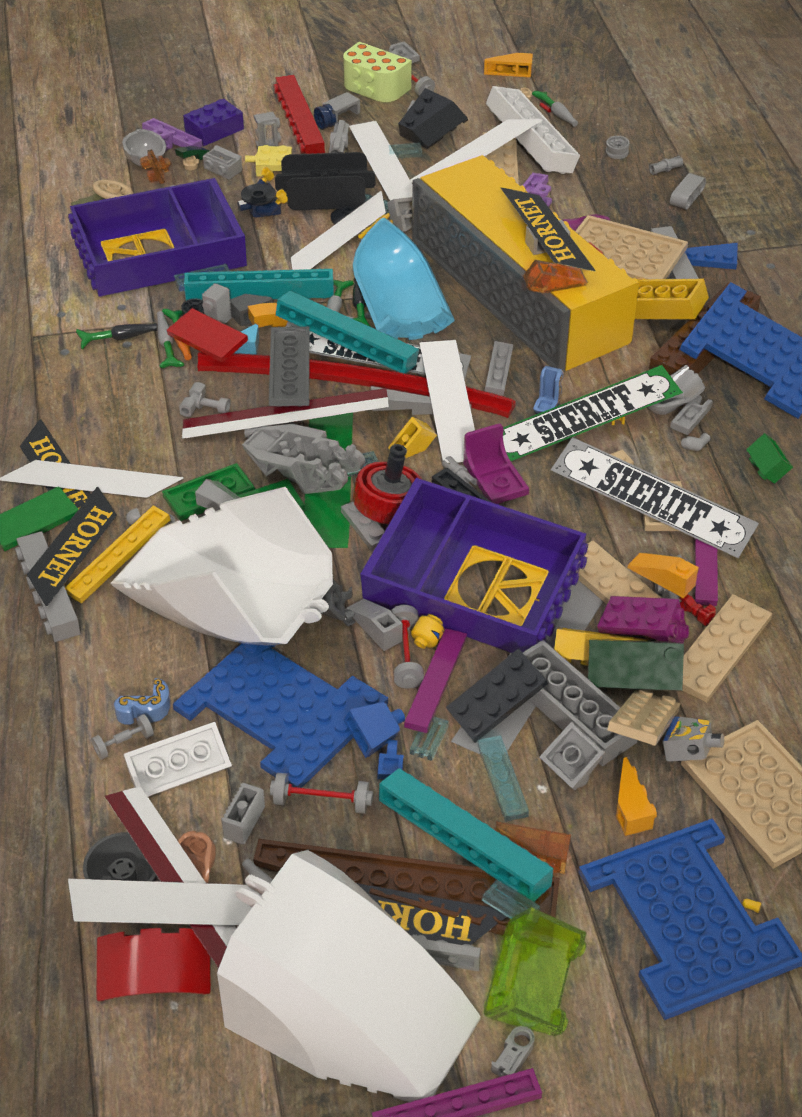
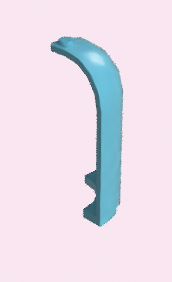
(399, 284)

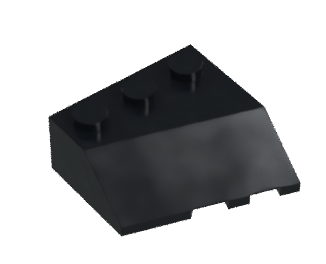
(430, 119)

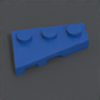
(714, 256)

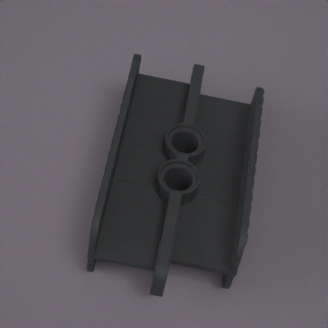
(325, 180)

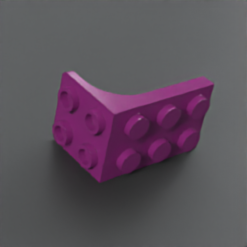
(490, 465)
(645, 616)

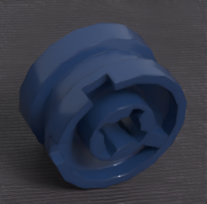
(324, 117)

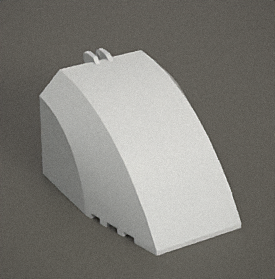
(235, 571)
(340, 985)

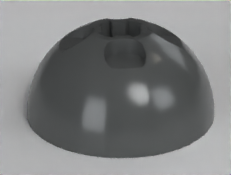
(117, 859)

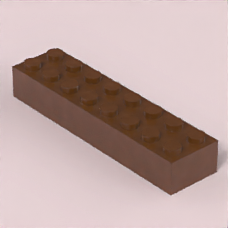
(674, 359)

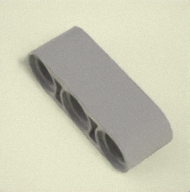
(687, 191)

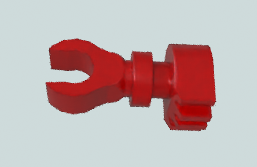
(703, 615)

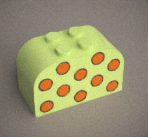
(376, 73)

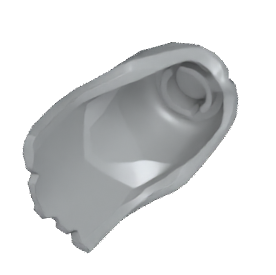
(690, 385)

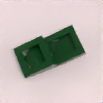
(188, 151)

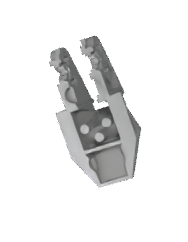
(303, 456)

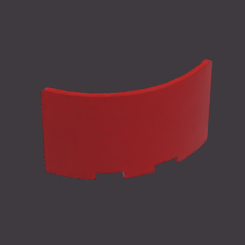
(151, 964)

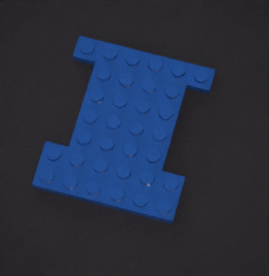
(753, 346)
(280, 708)
(692, 920)

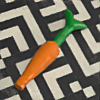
(174, 316)

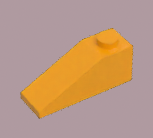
(509, 65)
(667, 571)

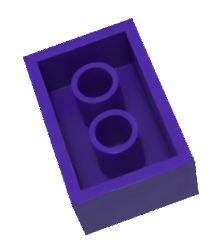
(214, 121)

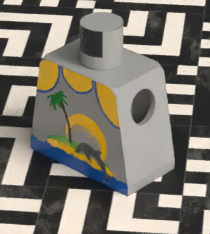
(690, 739)

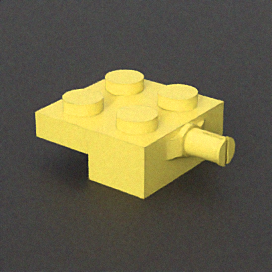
(269, 157)

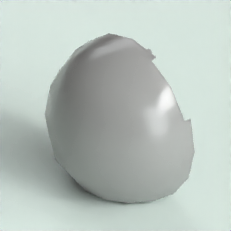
(138, 142)

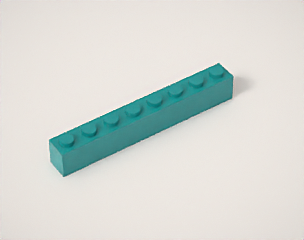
(268, 283)
(347, 332)
(466, 835)

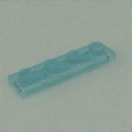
(503, 778)

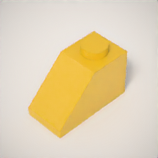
(414, 437)

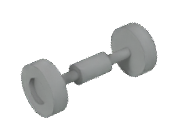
(144, 726)

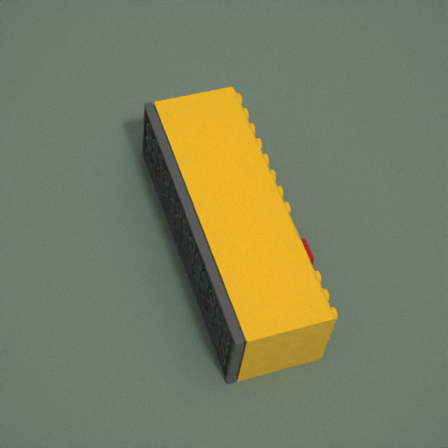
(480, 242)

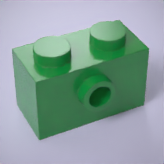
(769, 458)

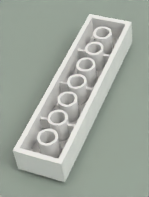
(541, 140)

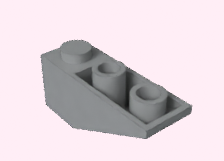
(378, 623)

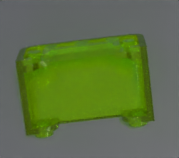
(533, 972)

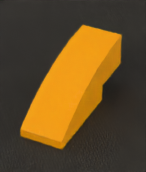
(265, 315)

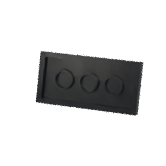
(497, 695)

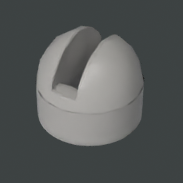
(133, 516)

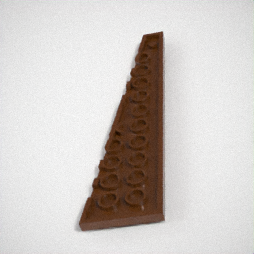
(407, 875)

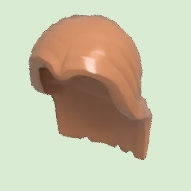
(200, 851)

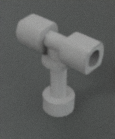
(198, 400)

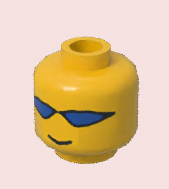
(427, 631)

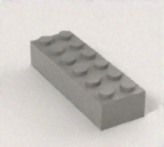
(577, 700)

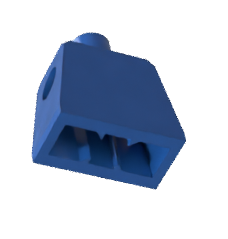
(373, 726)

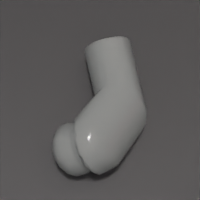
(694, 443)

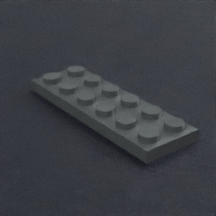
(289, 366)

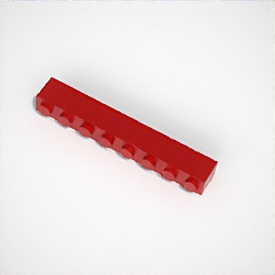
(298, 115)

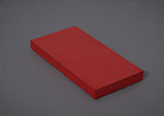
(207, 335)

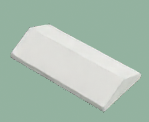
(177, 760)

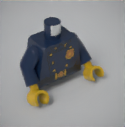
(269, 209)

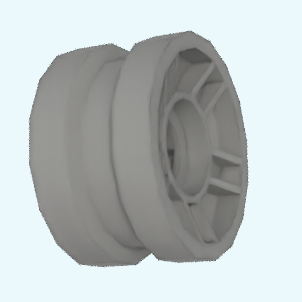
(617, 147)

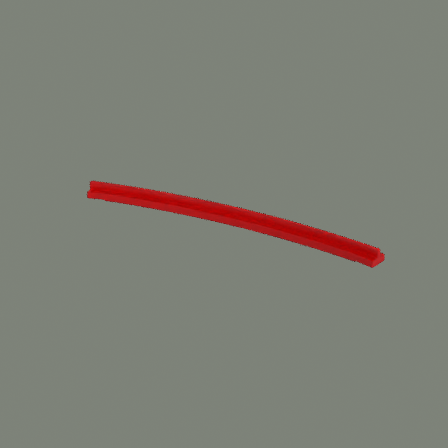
(356, 375)

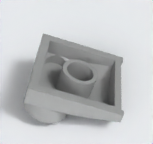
(573, 756)

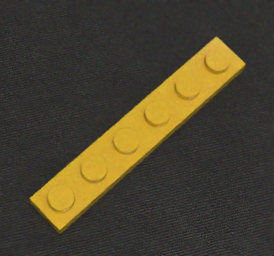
(117, 554)

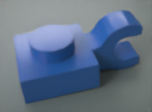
(389, 762)

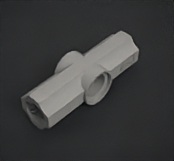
(339, 137)

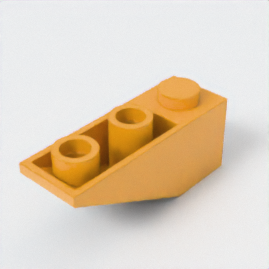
(633, 807)

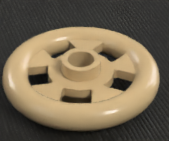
(111, 189)

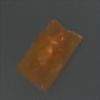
(157, 166)

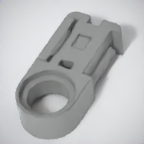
(513, 1054)

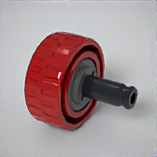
(383, 486)

